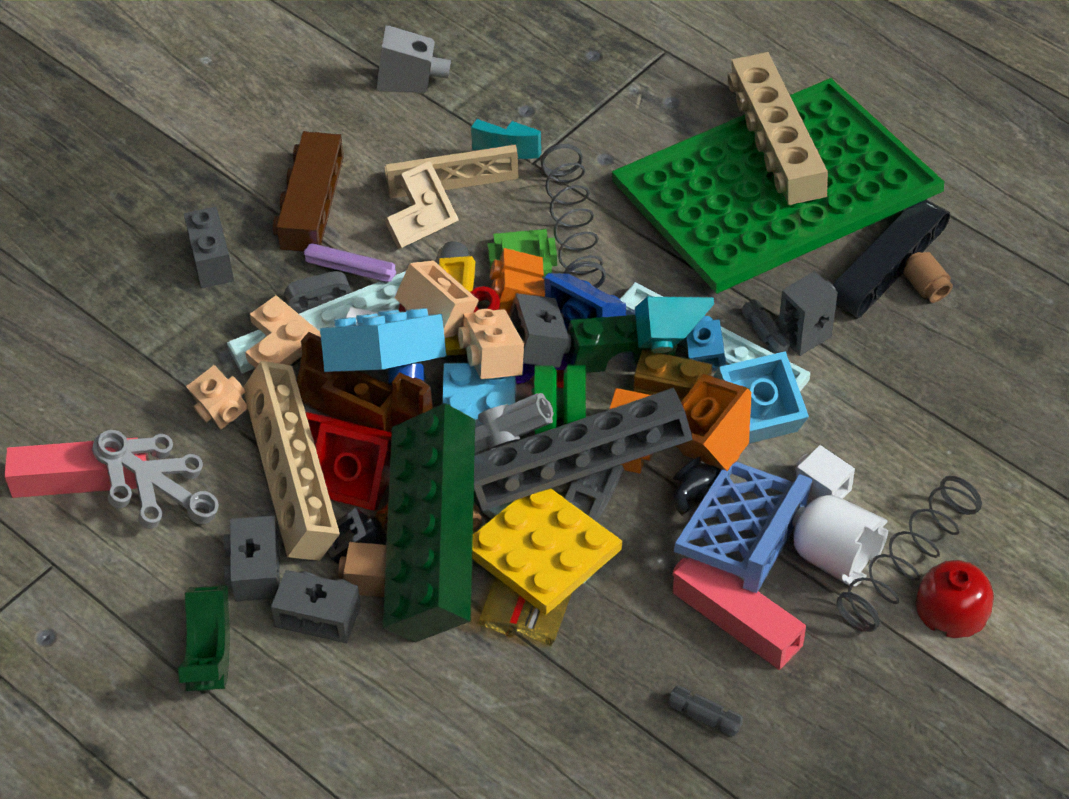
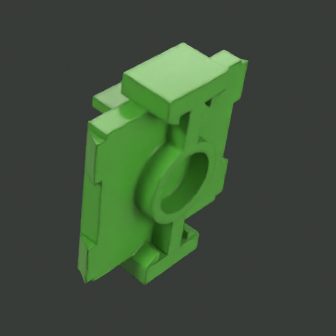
(530, 242)

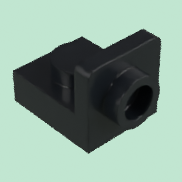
(355, 528)

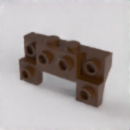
(356, 395)

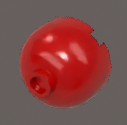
(955, 599)

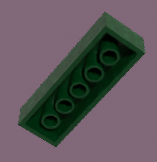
(430, 524)

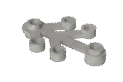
(151, 474)

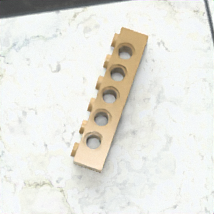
(778, 129)
(290, 461)

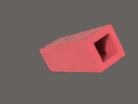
(59, 470)
(739, 612)

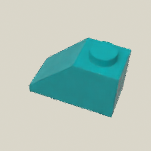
(668, 320)

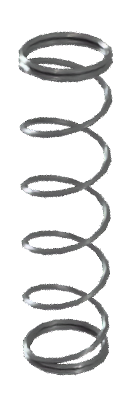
(570, 268)
(872, 627)

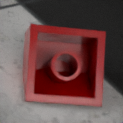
(354, 462)

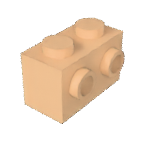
(433, 288)
(492, 343)

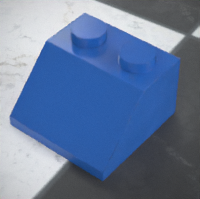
(580, 299)

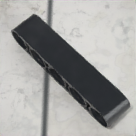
(886, 257)

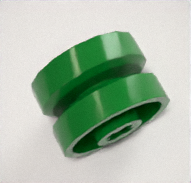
(566, 401)

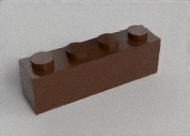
(309, 191)

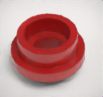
(488, 294)

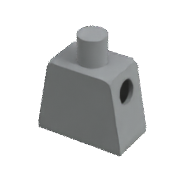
(408, 62)

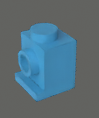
(706, 343)

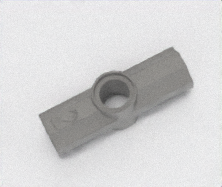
(509, 422)

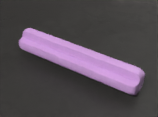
(350, 262)

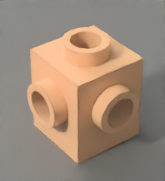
(220, 404)

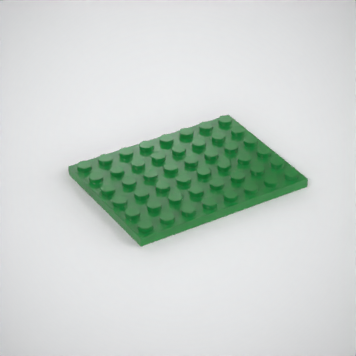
(723, 204)

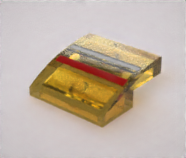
(511, 613)

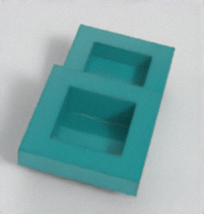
(491, 136)

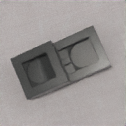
(594, 491)

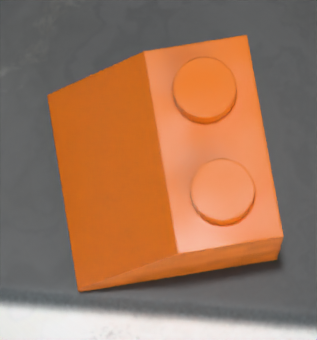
(717, 420)

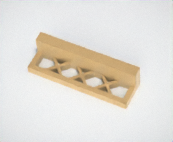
(461, 169)

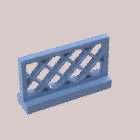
(769, 539)

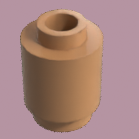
(928, 276)

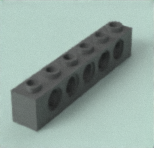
(580, 449)

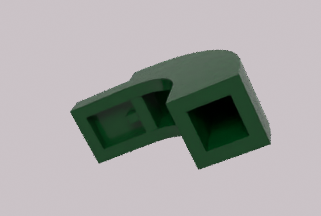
(207, 639)

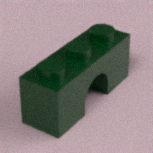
(600, 339)

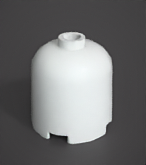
(838, 536)

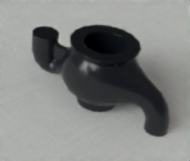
(693, 483)

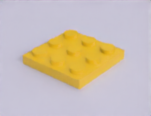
(543, 548)

